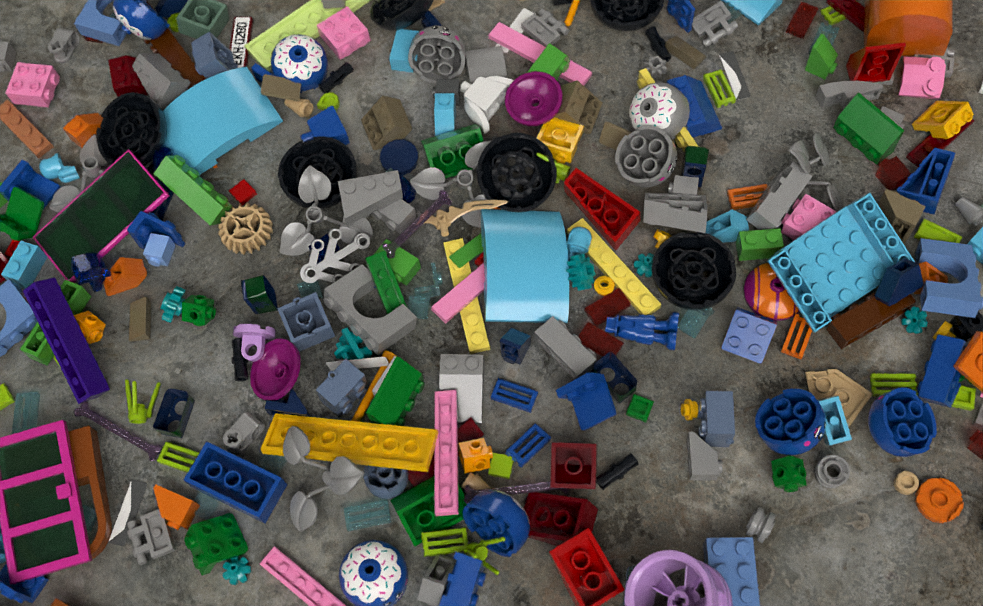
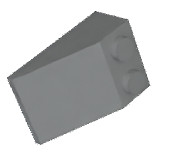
(465, 376)

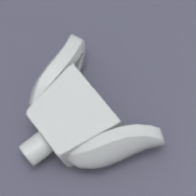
(484, 98)

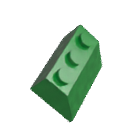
(868, 129)
(449, 149)
(396, 394)
(417, 510)

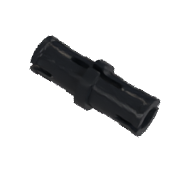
(657, 43)
(336, 77)
(239, 361)
(616, 471)

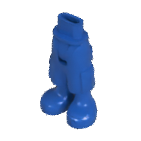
(642, 327)

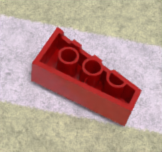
(604, 209)

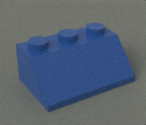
(702, 114)

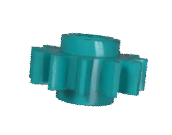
(581, 272)
(172, 304)

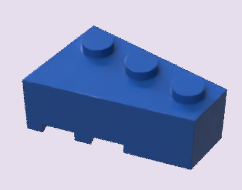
(929, 179)
(941, 378)
(464, 582)

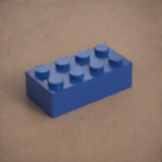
(235, 482)

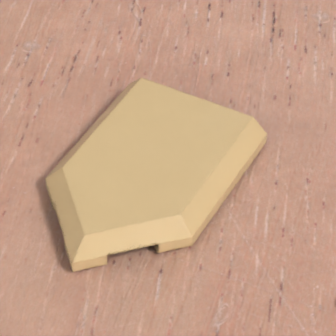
(835, 383)

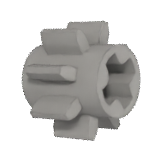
(655, 67)

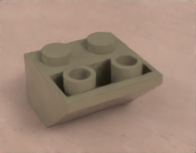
(579, 106)
(386, 122)
(901, 213)

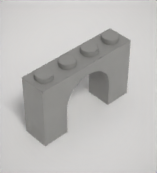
(375, 332)

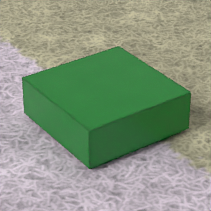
(640, 408)

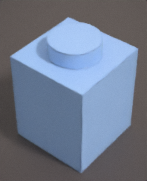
(159, 250)

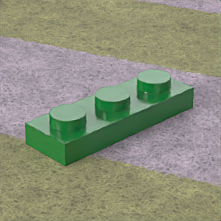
(385, 281)

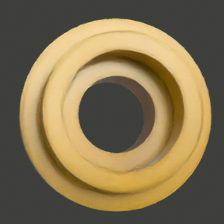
(604, 290)
(689, 409)

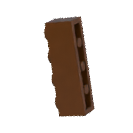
(865, 318)

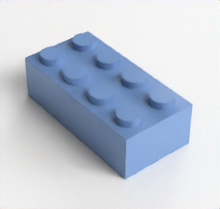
(736, 563)

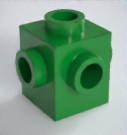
(198, 310)
(788, 473)

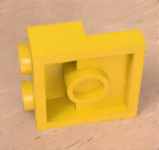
(944, 118)
(561, 138)

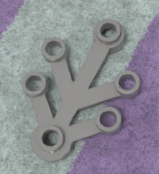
(331, 259)

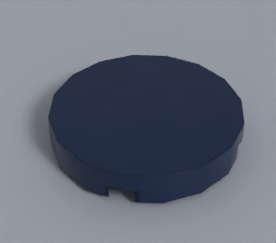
(400, 156)

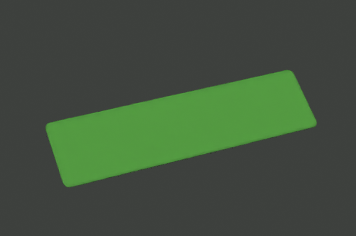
(467, 252)

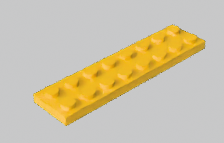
(359, 441)

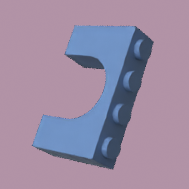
(98, 26)
(959, 261)
(19, 315)

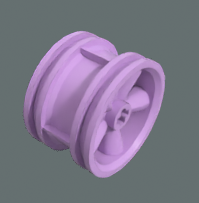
(652, 577)

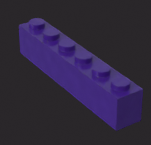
(66, 340)

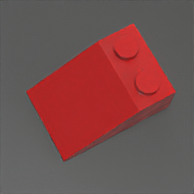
(874, 62)
(585, 570)

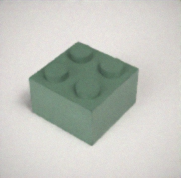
(202, 17)

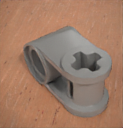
(63, 44)
(244, 432)

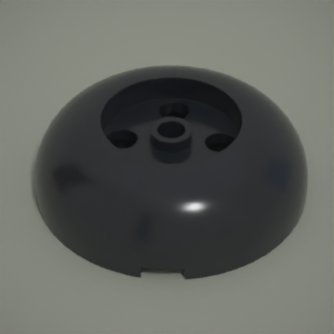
(633, 13)
(398, 14)
(122, 130)
(523, 149)
(325, 156)
(705, 254)

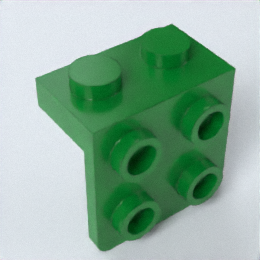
(21, 215)
(215, 542)

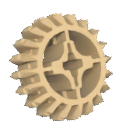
(245, 219)

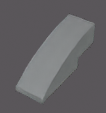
(844, 92)

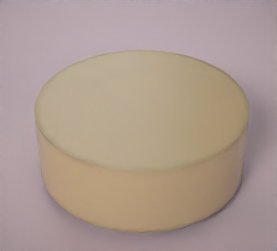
(906, 482)

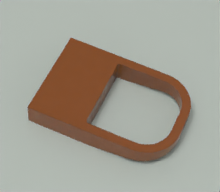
(90, 471)

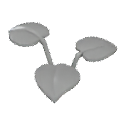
(800, 151)
(91, 161)
(431, 182)
(315, 187)
(339, 476)

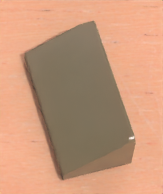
(684, 52)
(280, 88)
(612, 135)
(140, 320)

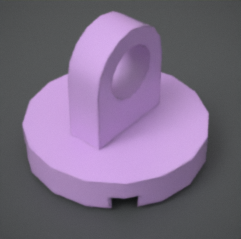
(253, 335)

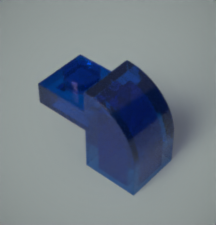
(91, 269)

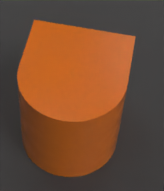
(919, 23)

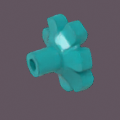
(644, 265)
(915, 320)
(236, 570)

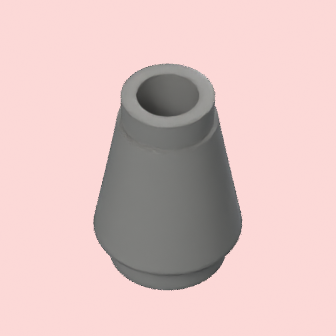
(972, 212)

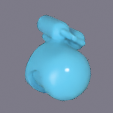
(54, 168)
(578, 241)

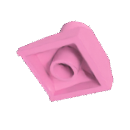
(922, 77)

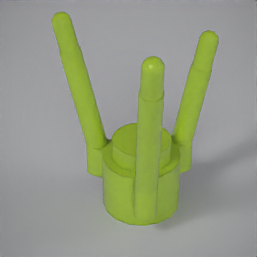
(562, 169)
(137, 412)
(480, 551)

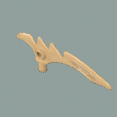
(444, 219)

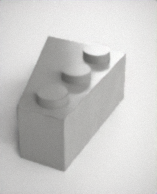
(159, 78)
(368, 194)
(778, 197)
(676, 211)

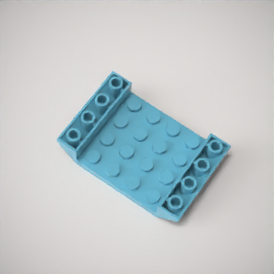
(838, 260)

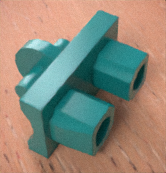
(348, 347)

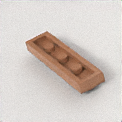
(24, 129)

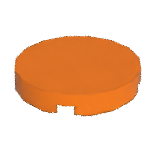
(939, 500)

